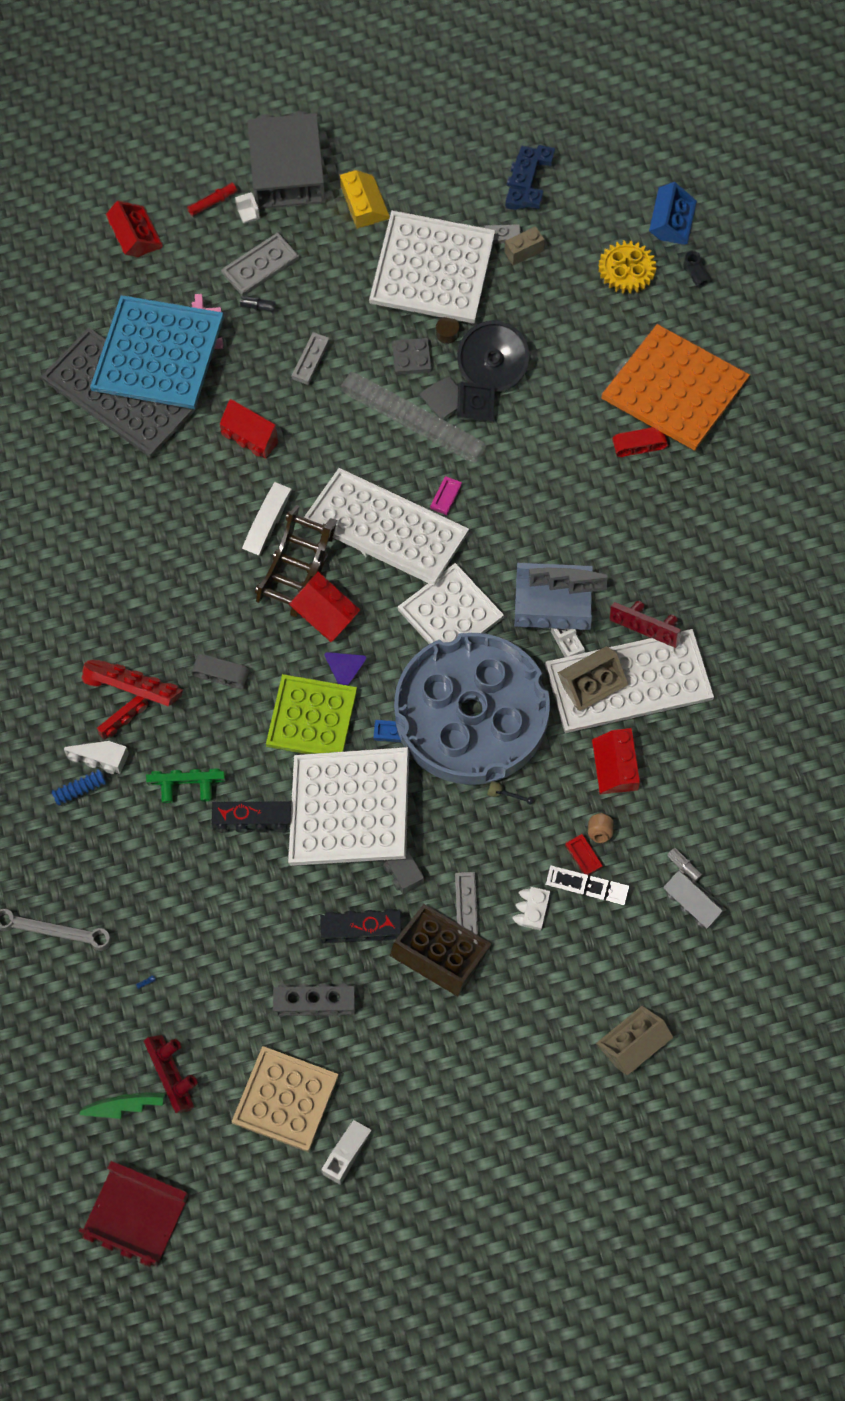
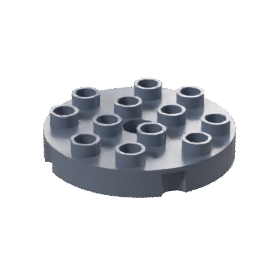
(465, 746)

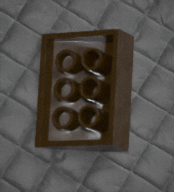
(438, 951)

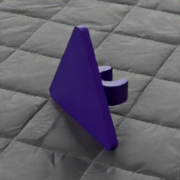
(344, 665)

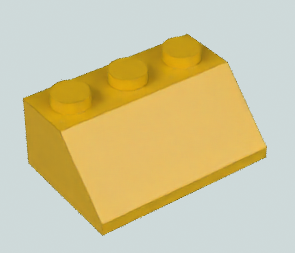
(363, 198)

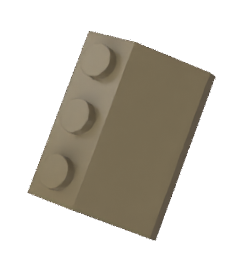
(593, 678)
(635, 1040)

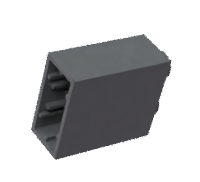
(286, 160)

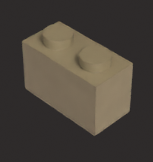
(524, 246)

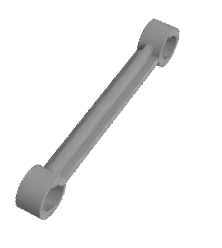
(55, 930)

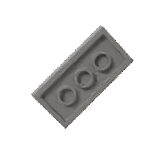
(260, 264)

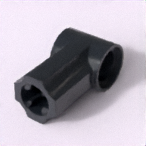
(696, 270)

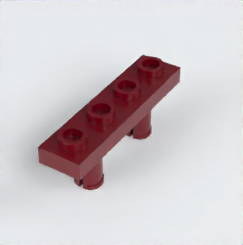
(646, 625)
(169, 1075)

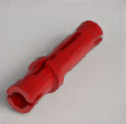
(208, 201)

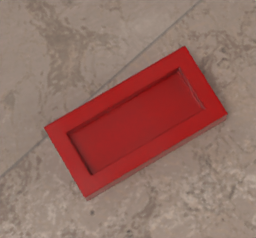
(583, 855)

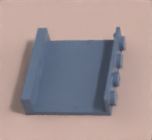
(550, 608)

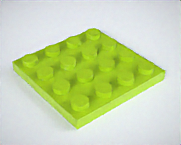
(311, 716)

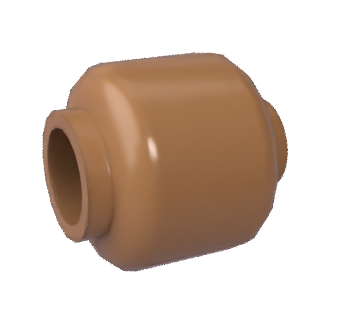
(600, 828)

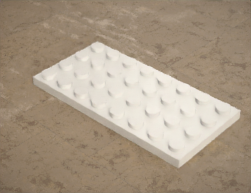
(388, 526)
(656, 678)

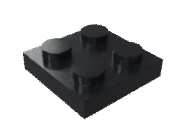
(475, 402)

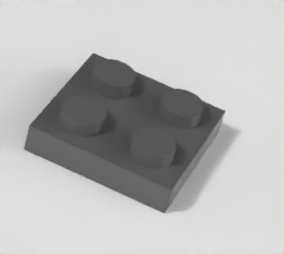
(411, 356)

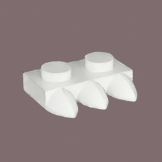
(533, 908)

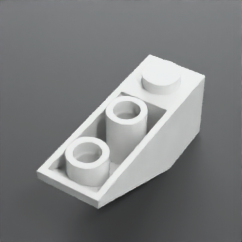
(100, 754)
(345, 1152)

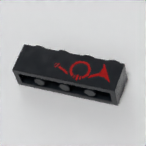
(251, 816)
(360, 926)

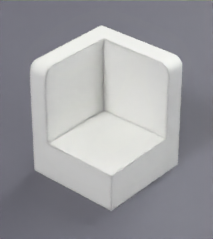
(247, 207)

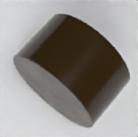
(447, 330)

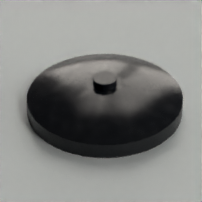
(493, 355)

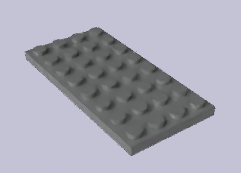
(138, 421)

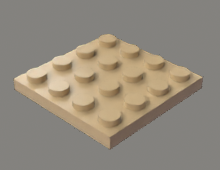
(285, 1099)

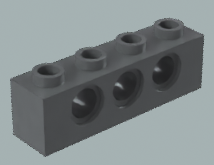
(304, 1007)

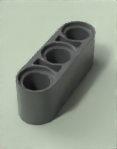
(220, 671)

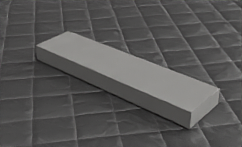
(466, 901)

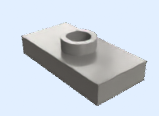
(503, 232)

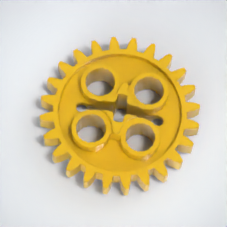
(627, 267)

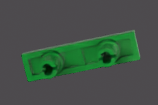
(195, 776)

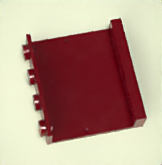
(134, 1215)

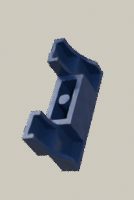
(523, 176)

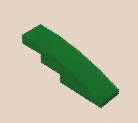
(115, 1106)

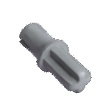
(683, 864)

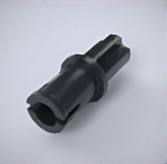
(257, 303)

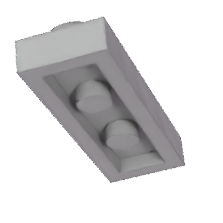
(310, 358)

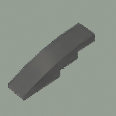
(562, 578)

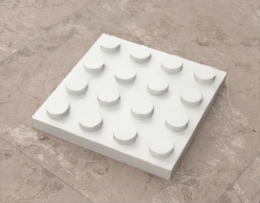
(450, 608)

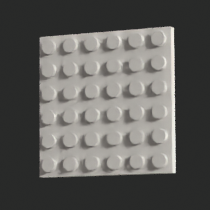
(432, 266)
(349, 806)

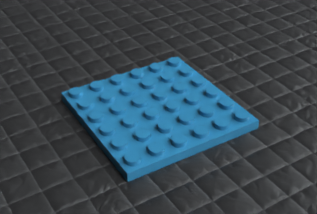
(157, 352)

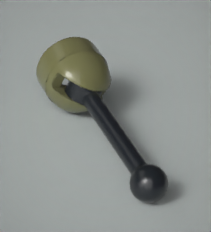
(496, 790)

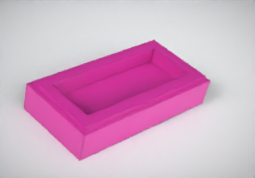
(446, 495)

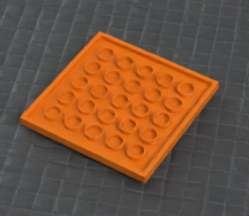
(675, 387)

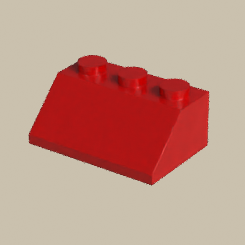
(133, 229)
(248, 429)
(324, 607)
(616, 762)

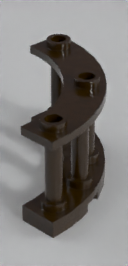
(292, 517)

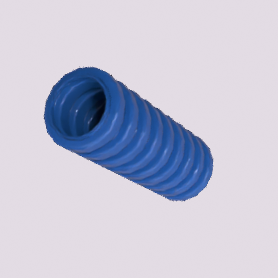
(78, 787)

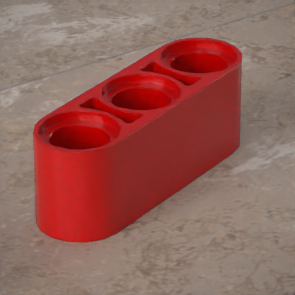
(639, 442)

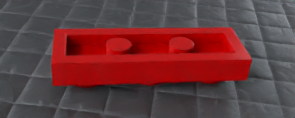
(122, 717)

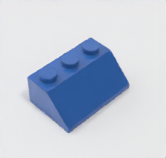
(672, 214)

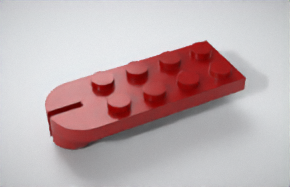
(100, 672)

